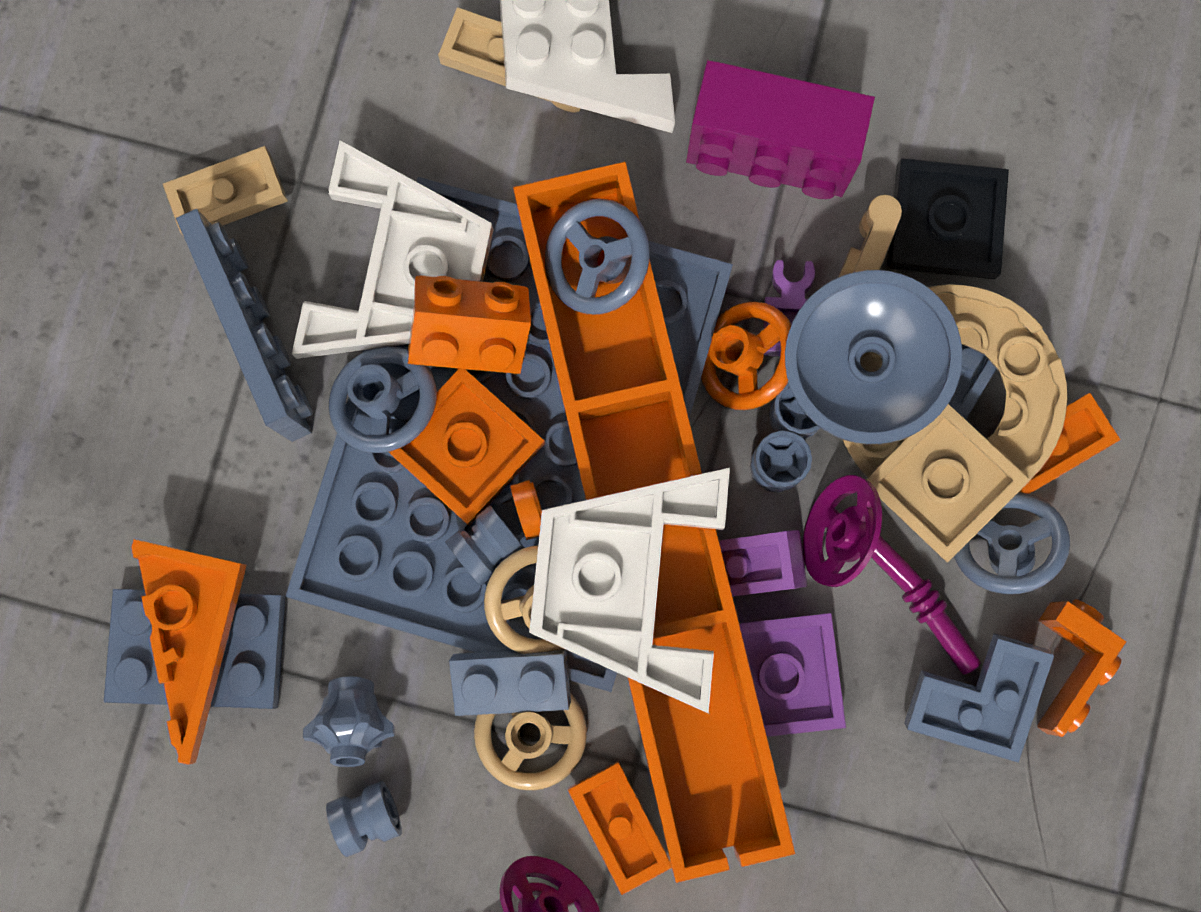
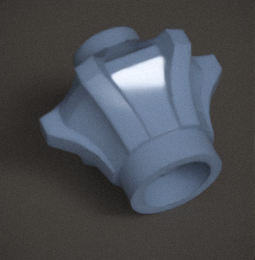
(349, 722)

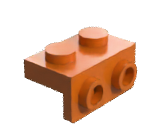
(469, 324)

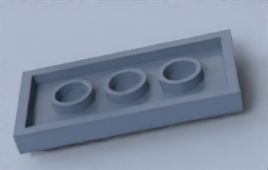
(242, 316)

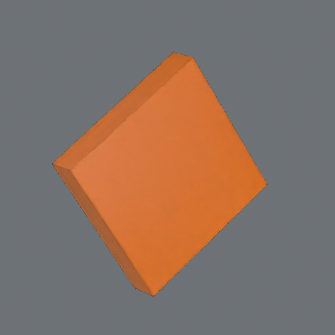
(469, 447)

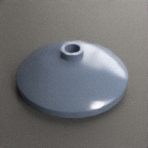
(882, 316)

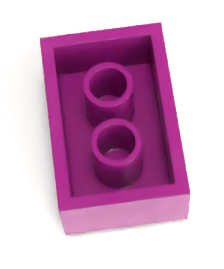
(778, 130)

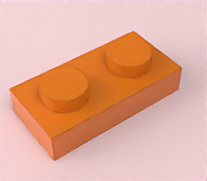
(1083, 436)
(620, 827)

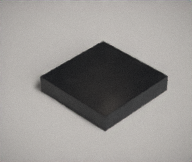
(949, 219)

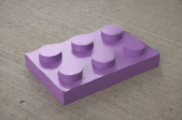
(795, 673)

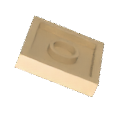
(947, 482)

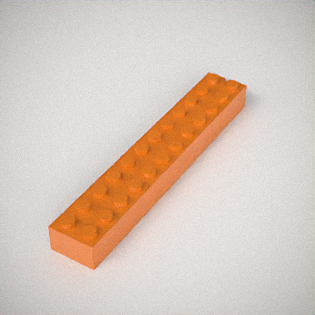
(634, 432)

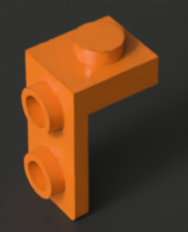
(1081, 627)

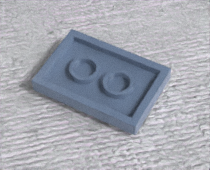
(248, 668)

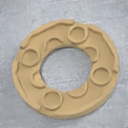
(1027, 367)

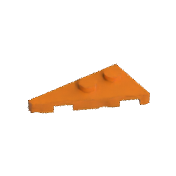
(191, 615)

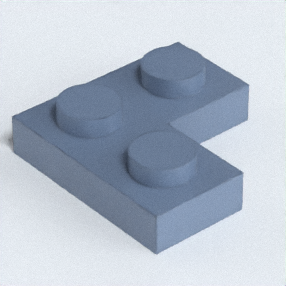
(993, 713)

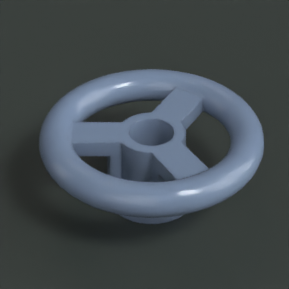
(623, 260)
(362, 381)
(1015, 564)

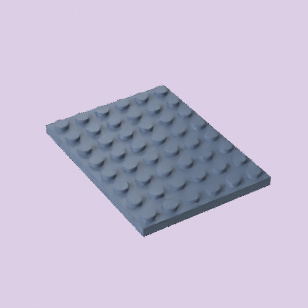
(382, 534)

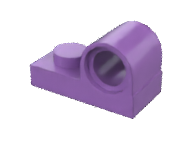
(764, 562)

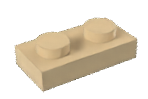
(228, 188)

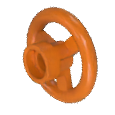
(726, 349)

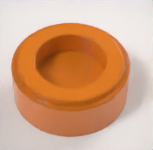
(528, 508)

